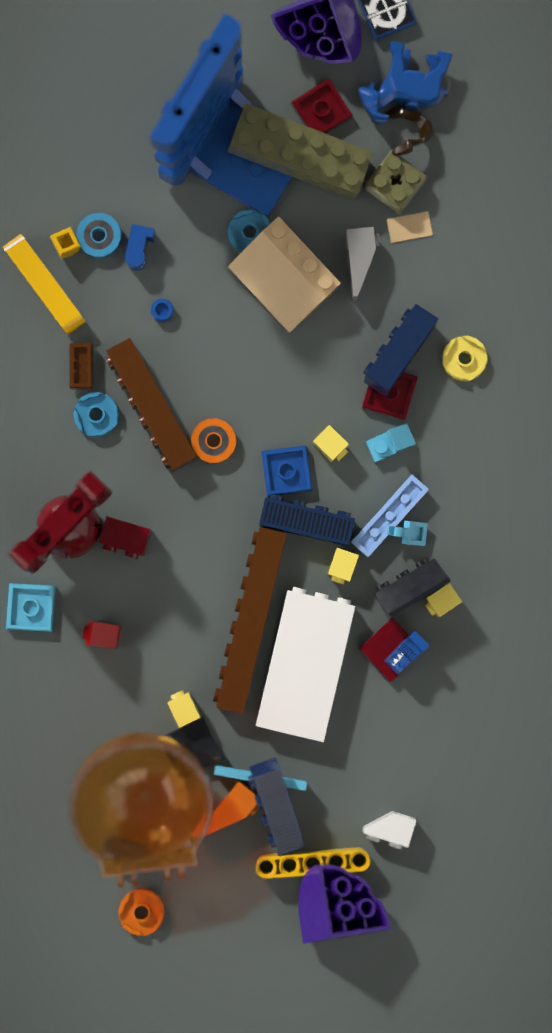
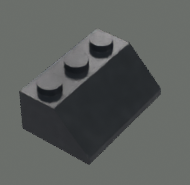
(411, 587)

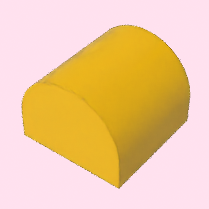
(65, 243)

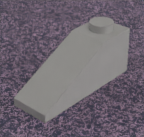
(360, 250)

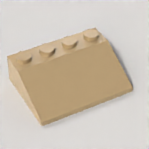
(284, 274)

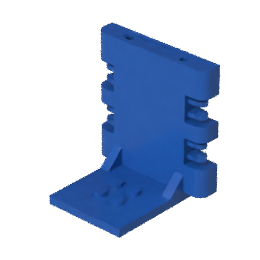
(202, 121)

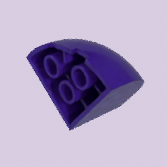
(321, 29)
(338, 905)

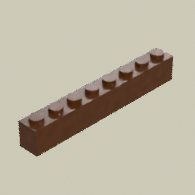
(251, 620)

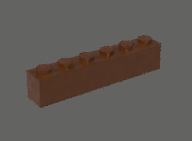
(151, 404)

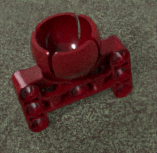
(64, 526)

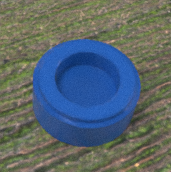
(162, 310)

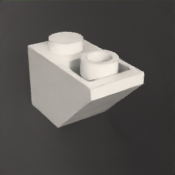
(391, 827)

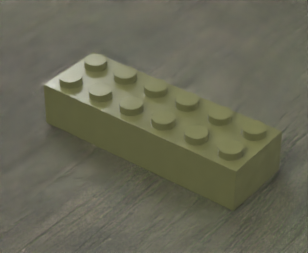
(300, 151)

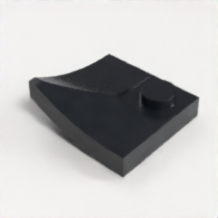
(199, 741)

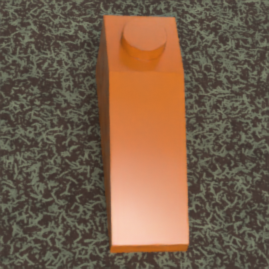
(234, 807)

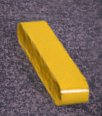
(44, 284)
(301, 858)

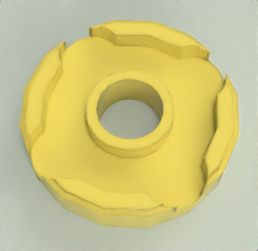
(461, 371)

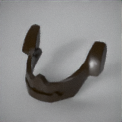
(418, 118)

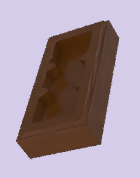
(81, 365)

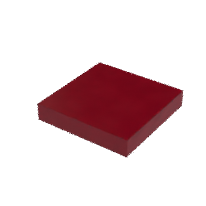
(322, 108)
(397, 401)
(382, 644)

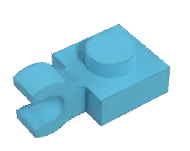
(412, 533)

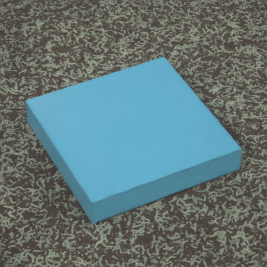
(30, 607)

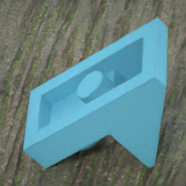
(390, 443)

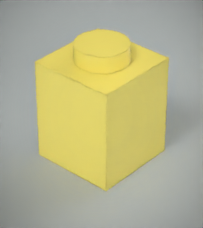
(331, 444)
(342, 566)
(442, 601)
(183, 708)

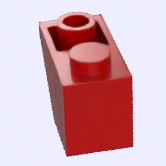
(101, 634)

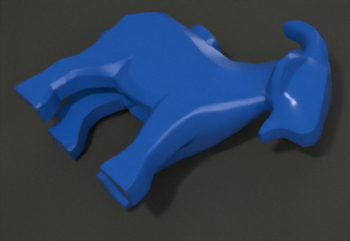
(405, 85)

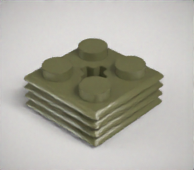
(400, 195)

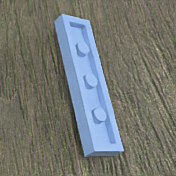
(389, 515)

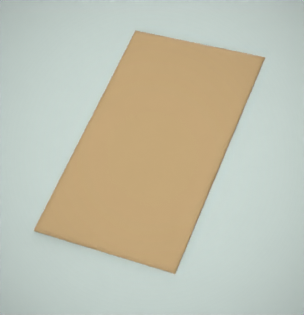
(409, 227)

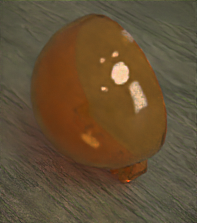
(141, 805)

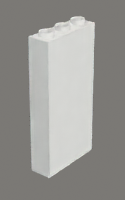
(305, 664)

